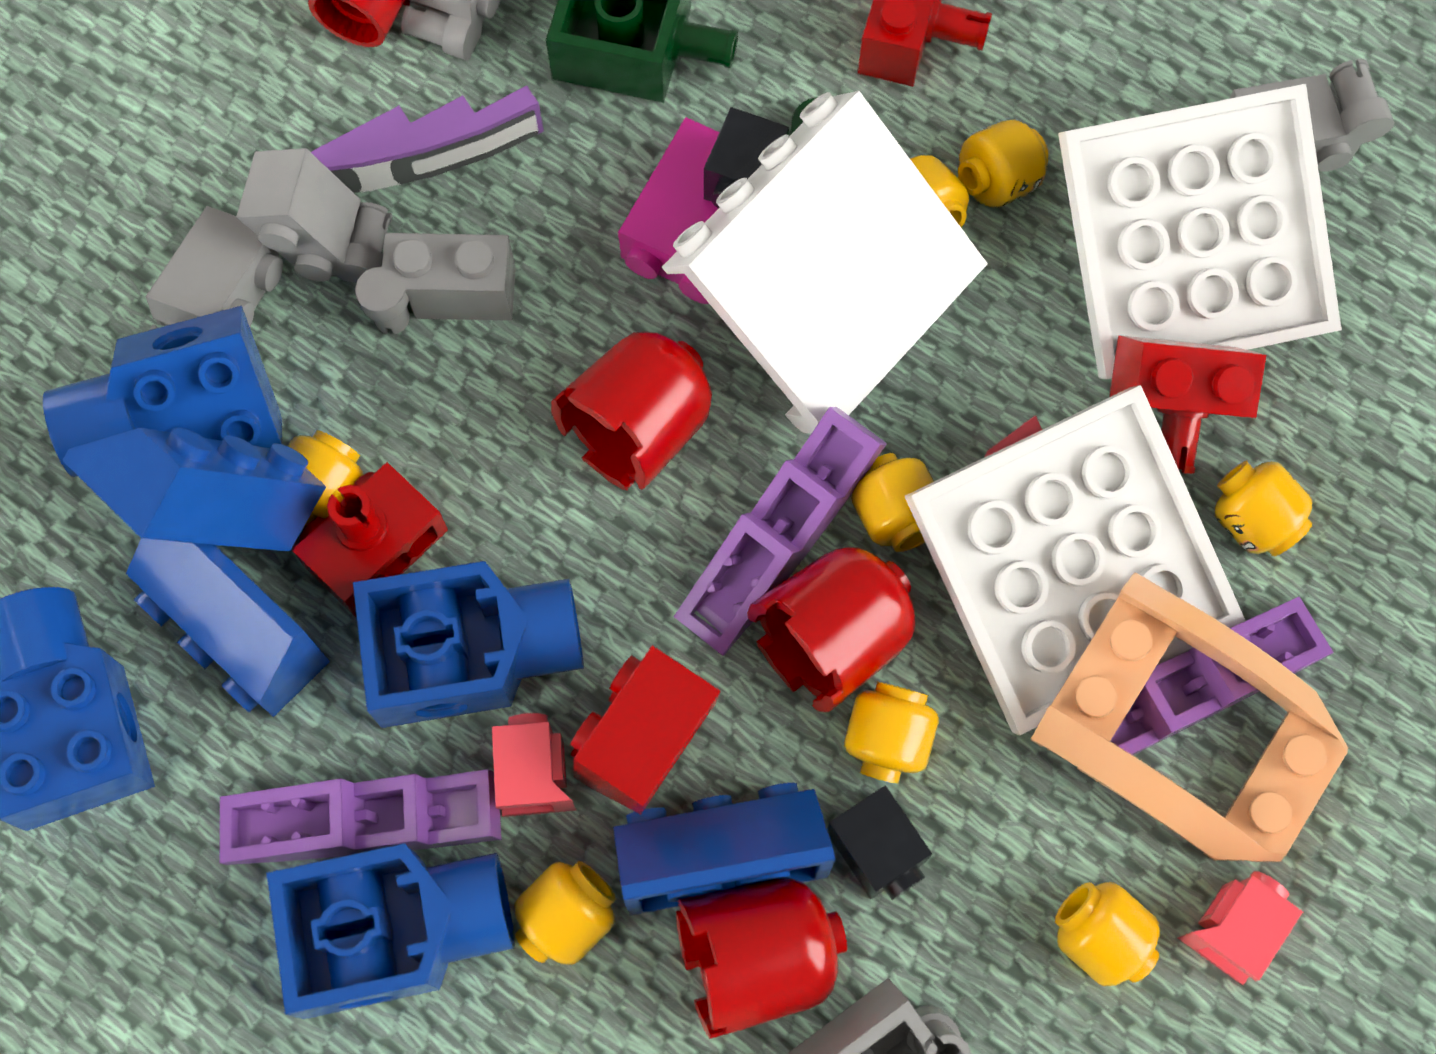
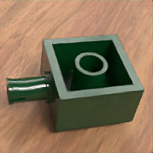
(630, 44)

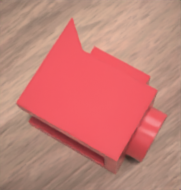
(529, 767)
(1245, 926)

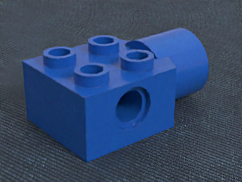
(179, 375)
(459, 641)
(63, 715)
(382, 926)

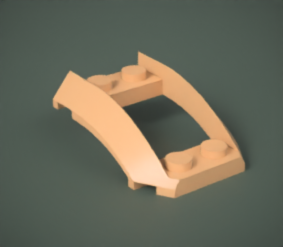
(1110, 678)

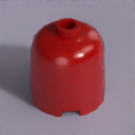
(636, 407)
(835, 623)
(759, 952)

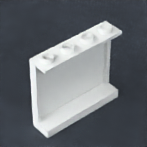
(829, 257)

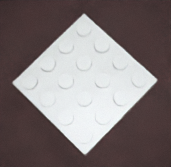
(1202, 225)
(1051, 536)

